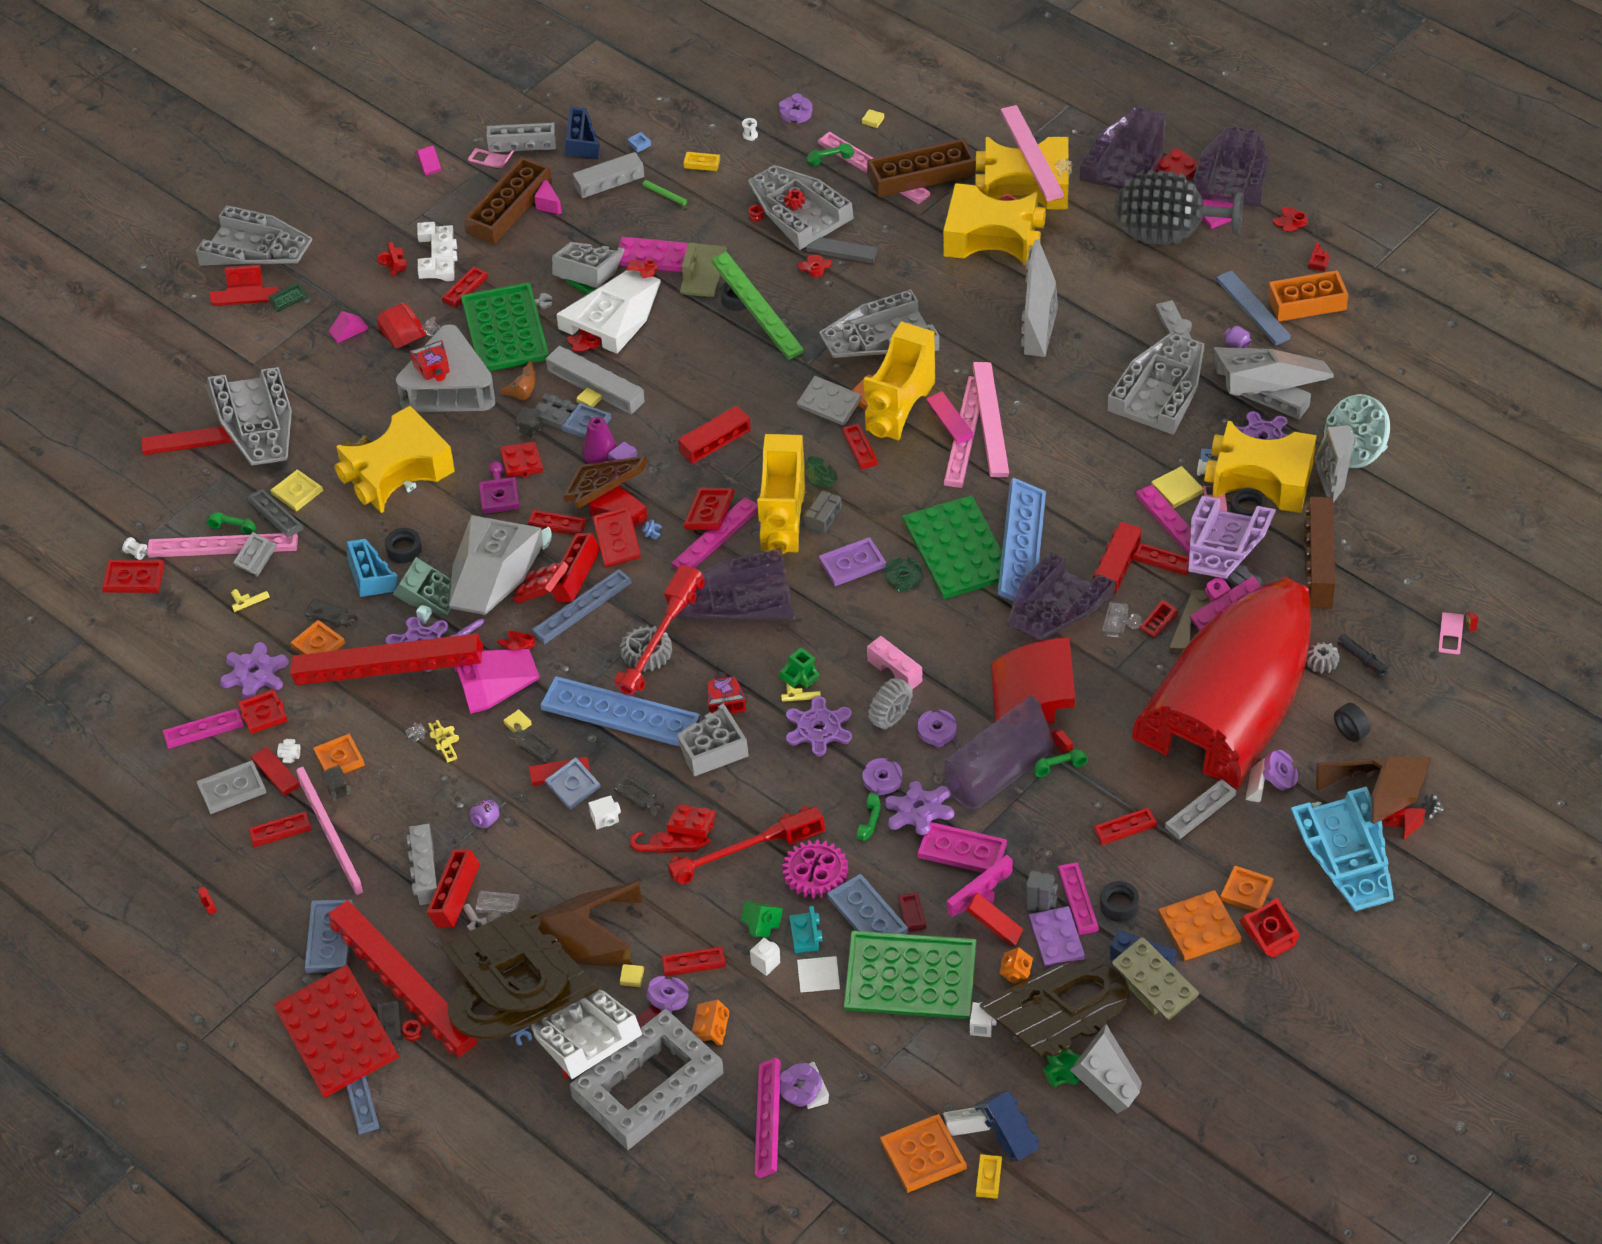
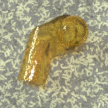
(362, 441)

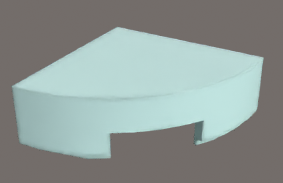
(547, 536)
(423, 614)

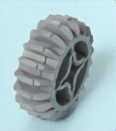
(635, 644)
(890, 703)

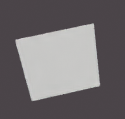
(818, 974)

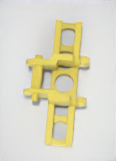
(447, 741)

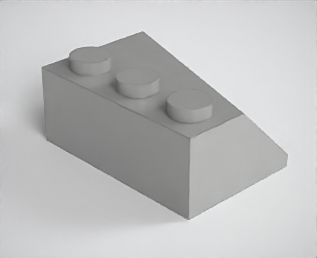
(586, 264)
(1334, 459)
(713, 742)
(1108, 1071)

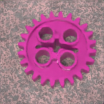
(799, 869)

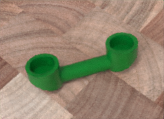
(844, 149)
(215, 520)
(1076, 756)
(866, 831)

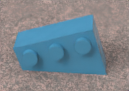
(368, 570)

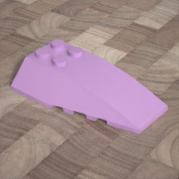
(1224, 538)

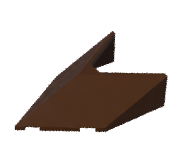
(1395, 788)
(584, 938)

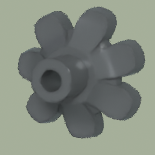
(1431, 806)

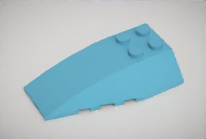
(1348, 847)

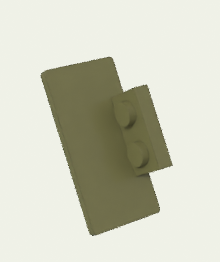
(698, 272)
(1154, 979)

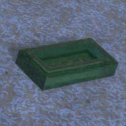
(288, 296)

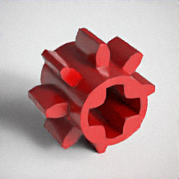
(794, 199)

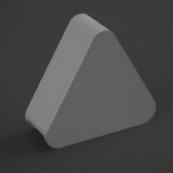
(464, 388)

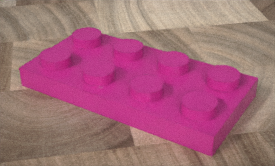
(665, 254)
(961, 848)

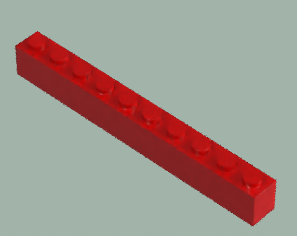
(386, 659)
(399, 976)

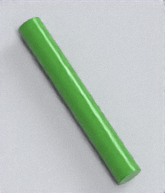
(664, 192)

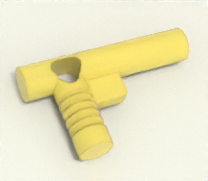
(246, 600)
(797, 694)

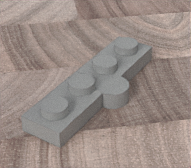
(1172, 320)

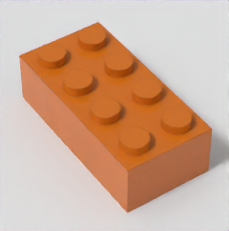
(1307, 296)

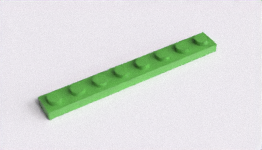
(757, 305)

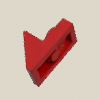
(1407, 818)

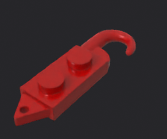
(669, 843)

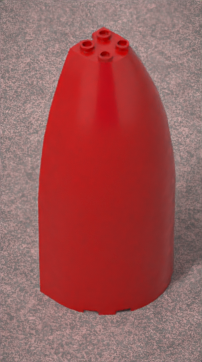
(1234, 681)

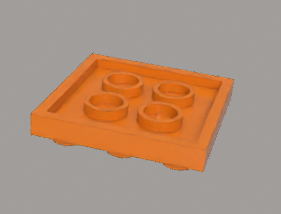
(1199, 925)
(923, 1153)

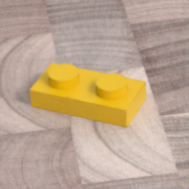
(701, 161)
(988, 1176)

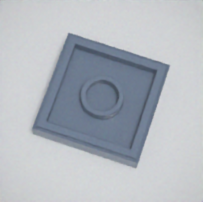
(579, 418)
(572, 783)

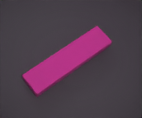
(950, 417)
(203, 728)
(1078, 898)

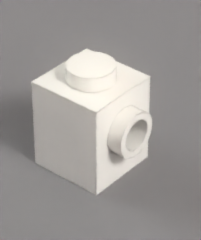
(604, 812)
(765, 956)
(981, 1022)

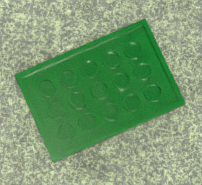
(505, 326)
(956, 546)
(910, 975)

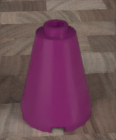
(598, 441)

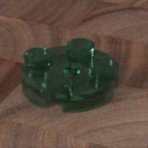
(819, 472)
(903, 582)

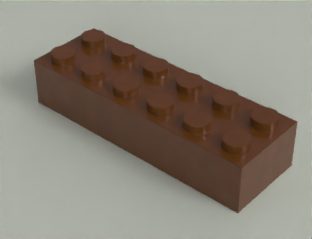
(921, 167)
(506, 200)
(1320, 552)

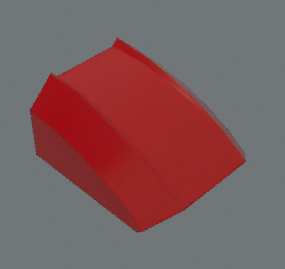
(400, 325)
(1271, 928)

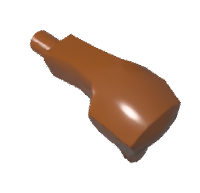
(522, 385)

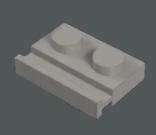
(255, 554)

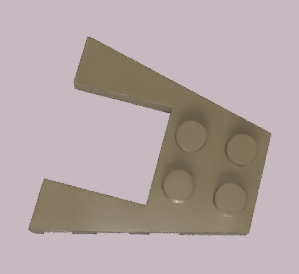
(1182, 635)

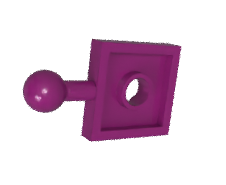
(491, 488)

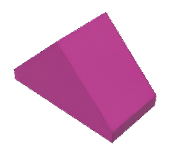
(428, 160)
(547, 199)
(347, 326)

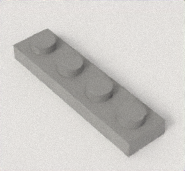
(1200, 809)

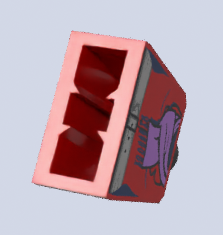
(431, 361)
(725, 691)

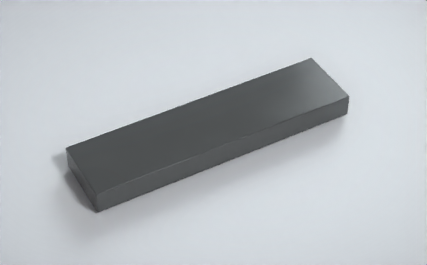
(843, 250)
(275, 513)

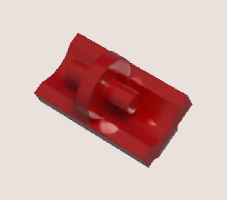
(392, 259)

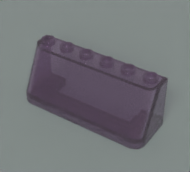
(999, 755)

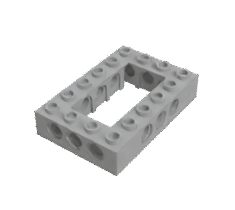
(632, 1125)

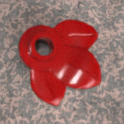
(1291, 219)
(815, 265)
(646, 268)
(584, 341)
(518, 641)

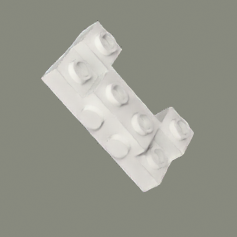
(443, 253)

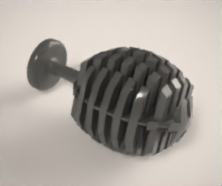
(1167, 208)

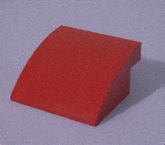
(1038, 671)

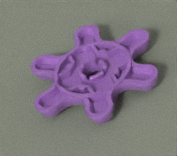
(1268, 429)
(419, 632)
(261, 678)
(819, 716)
(923, 815)

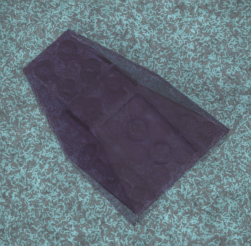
(1125, 148)
(1233, 164)
(744, 590)
(1056, 598)

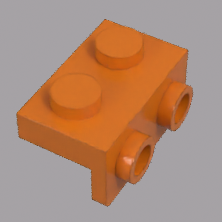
(711, 1021)

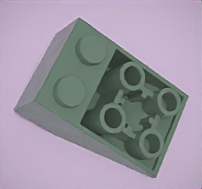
(425, 587)

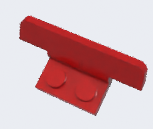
(243, 287)

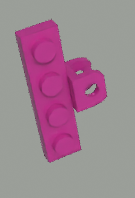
(1220, 598)
(982, 884)

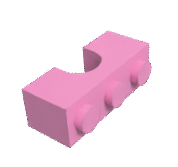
(884, 654)

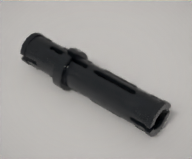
(1368, 660)

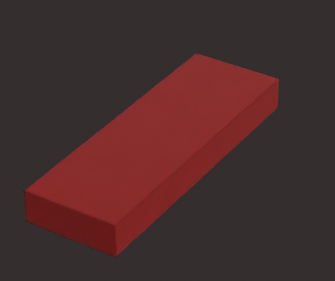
(465, 285)
(859, 446)
(557, 522)
(1162, 559)
(275, 771)
(541, 772)
(1124, 826)
(279, 829)
(994, 919)
(693, 961)

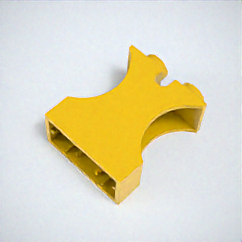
(1009, 173)
(991, 224)
(900, 381)
(405, 452)
(1274, 467)
(781, 492)

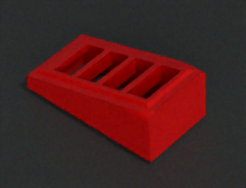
(1162, 606)

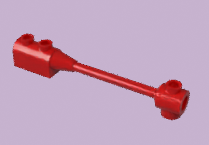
(678, 595)
(790, 827)

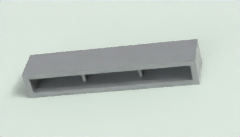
(588, 374)

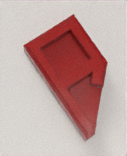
(1062, 741)

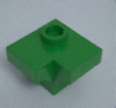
(800, 669)
(761, 918)
(1059, 1068)

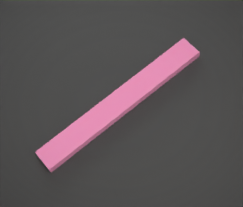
(1031, 153)
(860, 159)
(990, 419)
(960, 453)
(214, 545)
(329, 831)

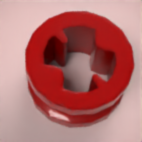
(756, 212)
(408, 1034)

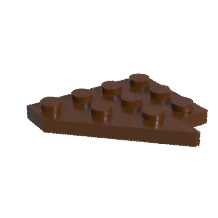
(598, 478)

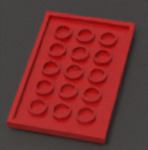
(336, 1031)

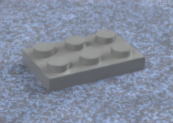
(829, 400)
(231, 787)

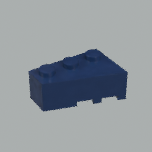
(581, 137)
(1124, 940)
(1008, 1124)

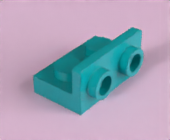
(805, 932)

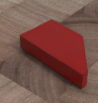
(1318, 259)

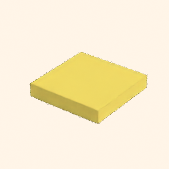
(1177, 487)
(296, 490)

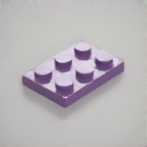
(852, 561)
(1056, 936)

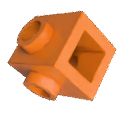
(1016, 965)

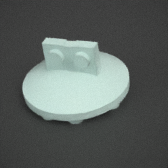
(1368, 423)

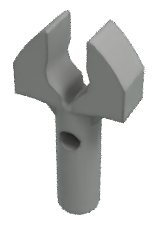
(543, 305)
(473, 918)

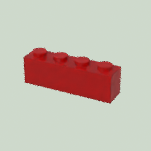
(714, 434)
(1119, 553)
(580, 559)
(453, 888)

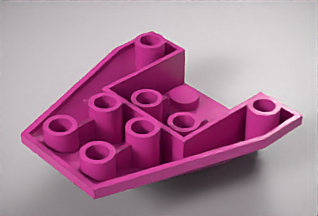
(496, 677)

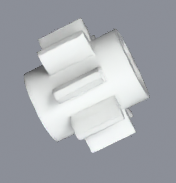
(288, 750)

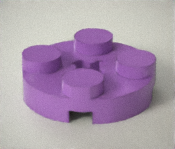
(789, 107)
(933, 736)
(1280, 770)
(882, 786)
(660, 986)
(790, 1079)

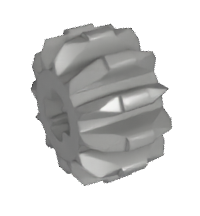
(1322, 657)

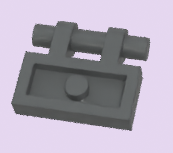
(552, 415)

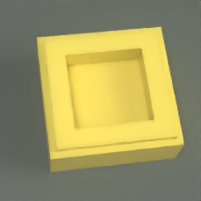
(873, 118)
(589, 397)
(517, 717)
(631, 975)

